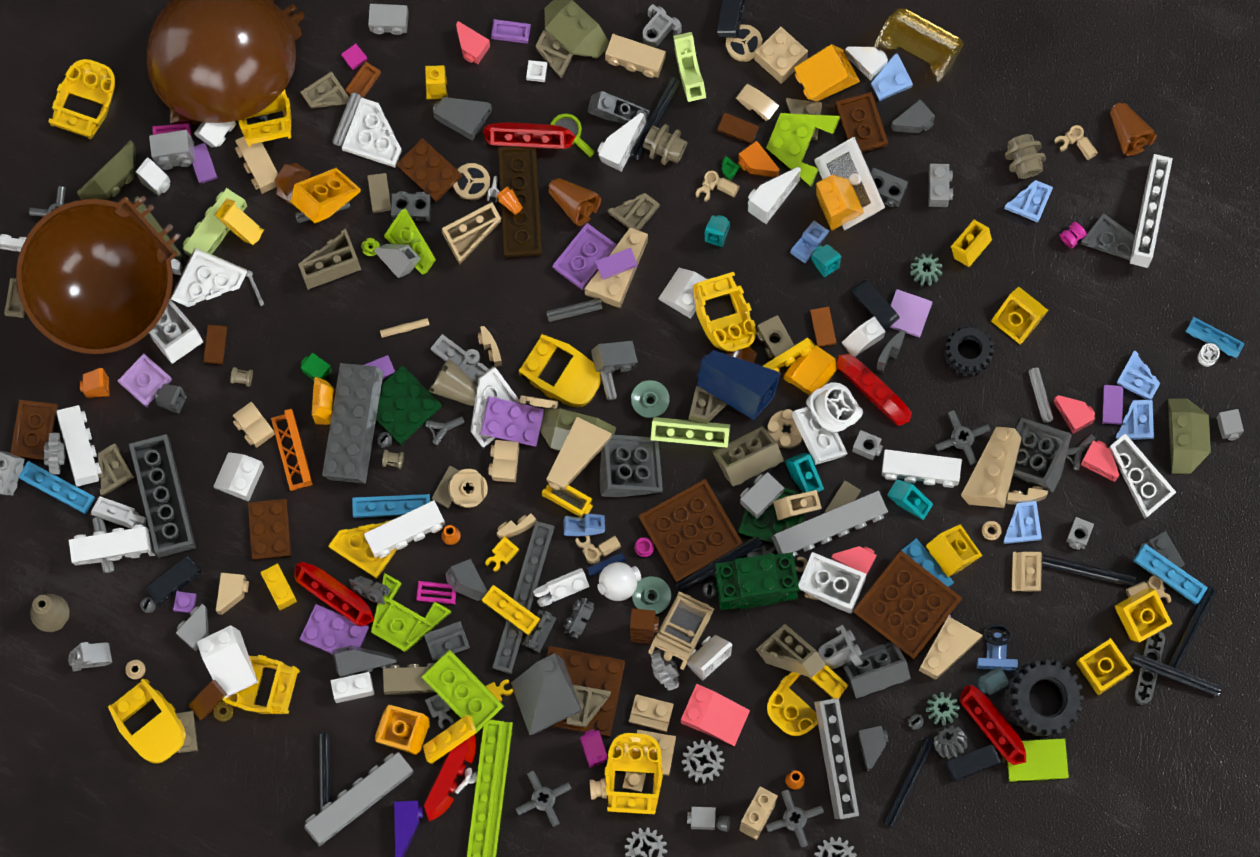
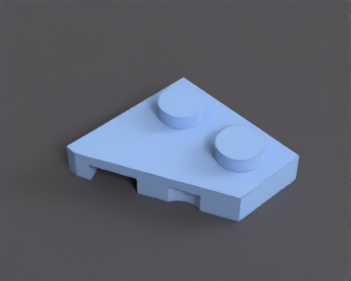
(891, 79)
(1030, 201)
(1138, 378)
(1138, 421)
(1024, 524)

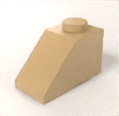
(797, 505)
(230, 591)

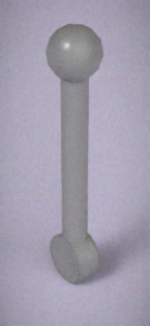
(249, 274)

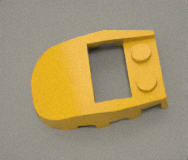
(88, 81)
(269, 129)
(732, 331)
(577, 382)
(280, 692)
(791, 712)
(161, 735)
(633, 754)

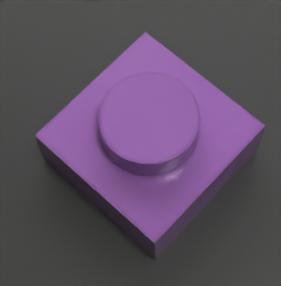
(184, 602)

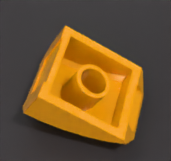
(811, 370)
(322, 401)
(402, 729)

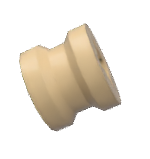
(598, 789)

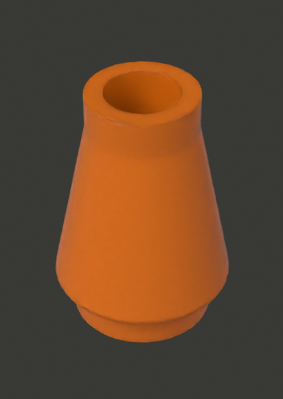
(509, 200)
(453, 538)
(792, 783)

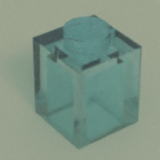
(993, 682)

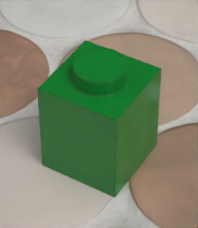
(315, 367)

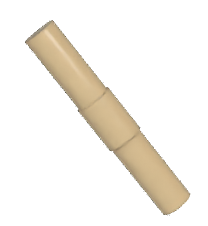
(404, 327)

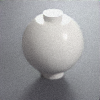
(618, 581)

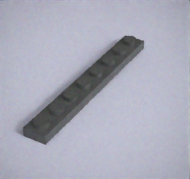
(524, 594)

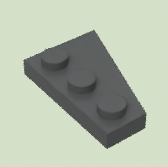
(1110, 238)

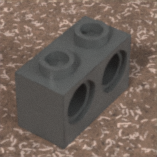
(889, 182)
(412, 200)

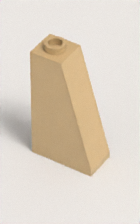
(577, 451)

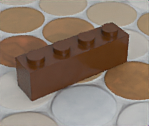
(643, 626)

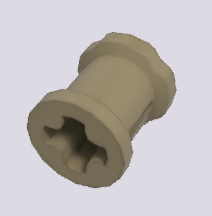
(241, 376)
(393, 459)

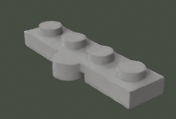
(466, 361)

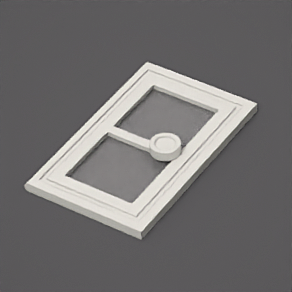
(849, 163)

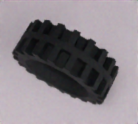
(1021, 707)

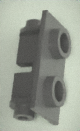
(364, 588)
(581, 609)
(540, 633)

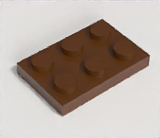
(862, 121)
(429, 170)
(33, 428)
(269, 529)

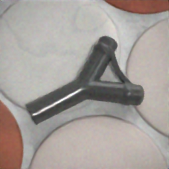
(443, 428)
(1078, 451)

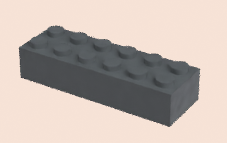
(352, 423)
(162, 496)

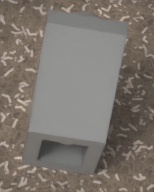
(398, 258)
(195, 627)

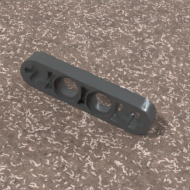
(1138, 689)

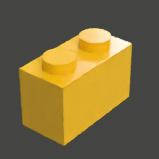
(971, 243)
(278, 587)

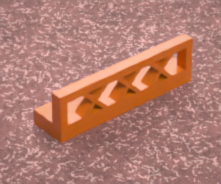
(297, 445)

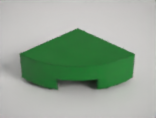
(729, 168)

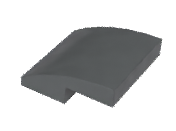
(892, 349)

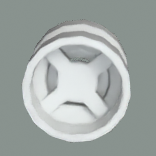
(1208, 350)

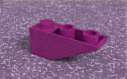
(593, 748)

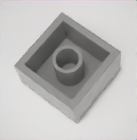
(172, 149)

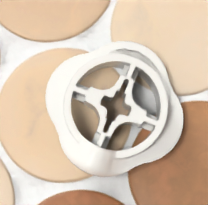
(829, 409)

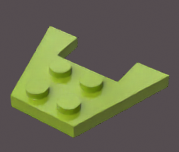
(793, 137)
(401, 625)

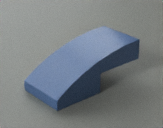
(809, 241)
(586, 526)

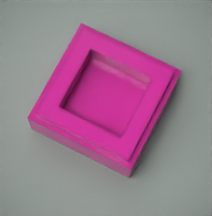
(354, 57)

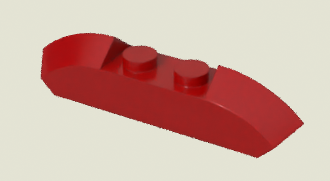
(528, 135)
(874, 389)
(333, 593)
(993, 724)
(439, 798)

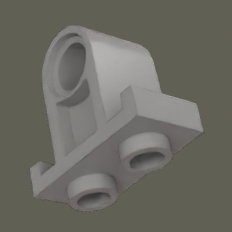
(660, 25)
(840, 650)
(90, 655)

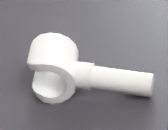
(493, 191)
(469, 778)

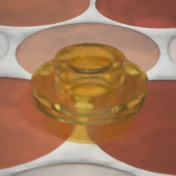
(225, 717)

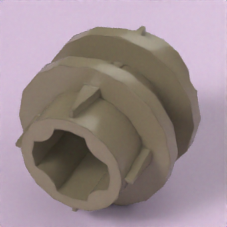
(665, 144)
(1025, 156)

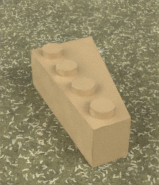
(615, 288)
(994, 470)

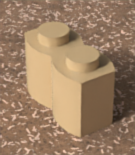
(253, 424)
(505, 461)

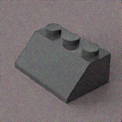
(880, 669)

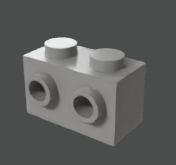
(388, 18)
(939, 185)
(10, 469)
(761, 494)

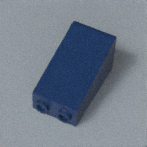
(738, 382)

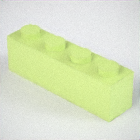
(211, 230)
(690, 432)

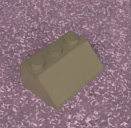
(748, 456)

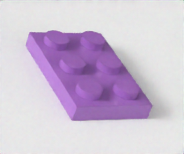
(579, 258)
(512, 421)
(332, 631)

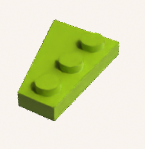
(404, 232)

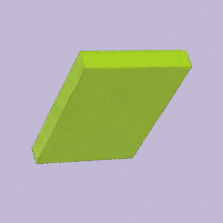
(1043, 761)

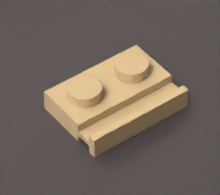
(1026, 571)
(651, 713)

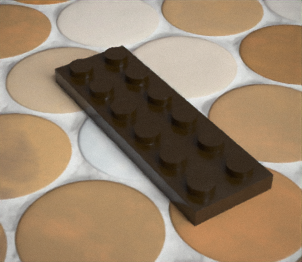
(520, 173)

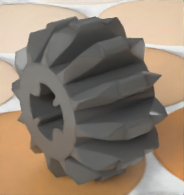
(950, 742)

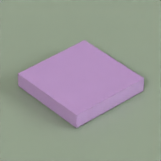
(912, 312)
(144, 379)

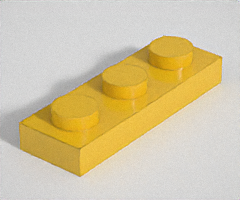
(789, 356)
(511, 610)
(449, 739)

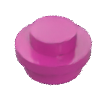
(644, 547)

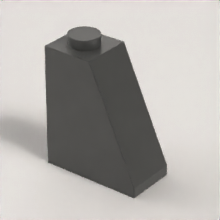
(462, 115)

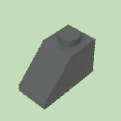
(914, 119)
(170, 397)
(466, 580)
(872, 744)

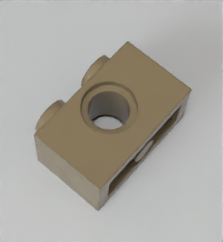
(772, 328)

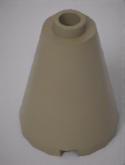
(454, 384)
(49, 612)

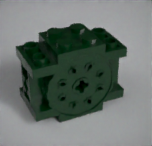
(756, 581)

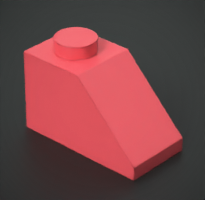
(472, 43)
(1074, 412)
(1101, 460)
(856, 558)

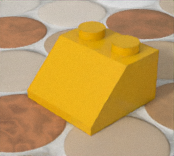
(1019, 315)
(953, 550)

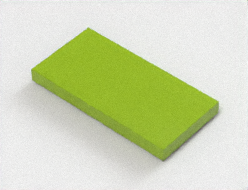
(462, 690)

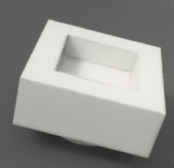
(536, 71)

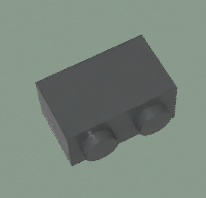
(614, 357)

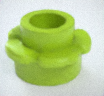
(369, 242)

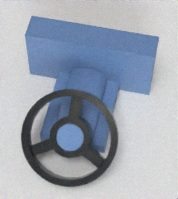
(997, 650)

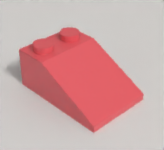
(714, 715)

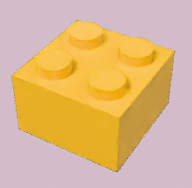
(1143, 614)
(1104, 666)

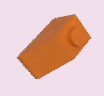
(757, 161)
(95, 384)

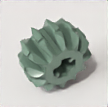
(926, 276)
(946, 715)

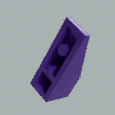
(406, 823)

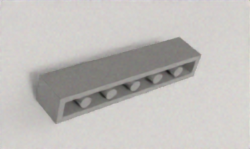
(830, 524)
(836, 758)
(358, 799)

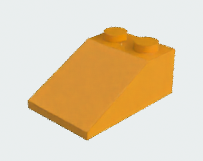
(323, 194)

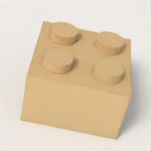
(780, 55)

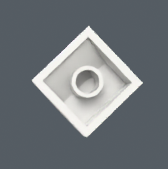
(680, 293)
(239, 475)

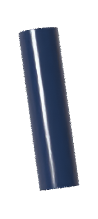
(598, 567)

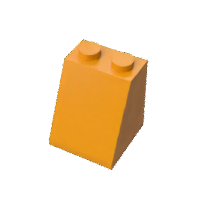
(826, 73)
(838, 200)

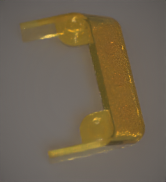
(921, 39)

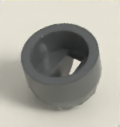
(387, 442)
(705, 590)
(151, 606)
(918, 725)
(723, 823)

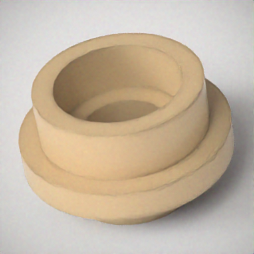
(991, 524)
(139, 674)

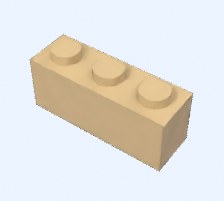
(635, 56)
(258, 164)

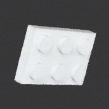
(820, 442)

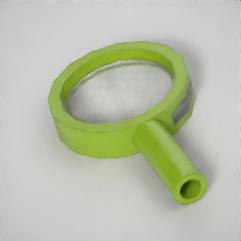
(574, 125)

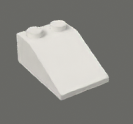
(619, 144)
(770, 195)
(175, 334)
(832, 582)
(710, 656)
(228, 660)

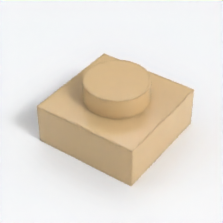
(634, 781)

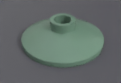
(653, 390)
(654, 586)

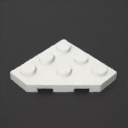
(372, 135)
(206, 278)
(491, 385)

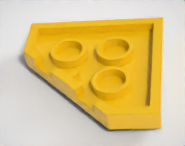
(355, 548)

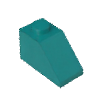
(717, 230)
(826, 259)
(804, 473)
(910, 499)

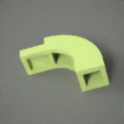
(688, 67)

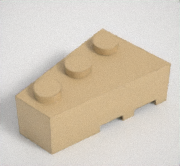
(470, 231)
(948, 647)

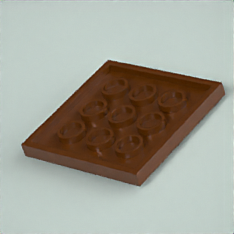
(690, 530)
(907, 604)
(597, 673)

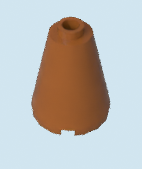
(1131, 130)
(574, 200)

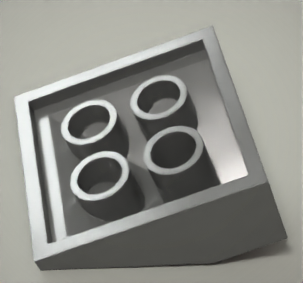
(1040, 454)
(630, 467)
(545, 694)

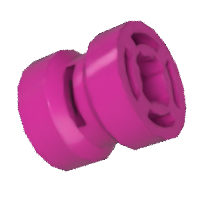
(1073, 234)

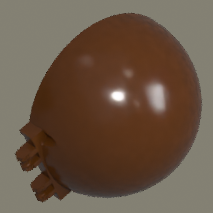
(222, 56)
(95, 275)

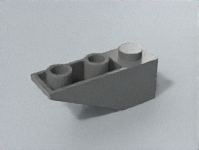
(613, 108)
(356, 659)

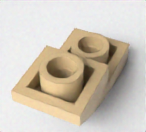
(758, 101)
(489, 343)
(1033, 494)
(510, 529)

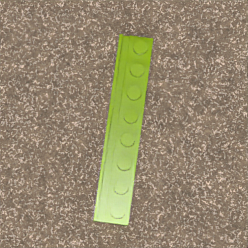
(490, 789)

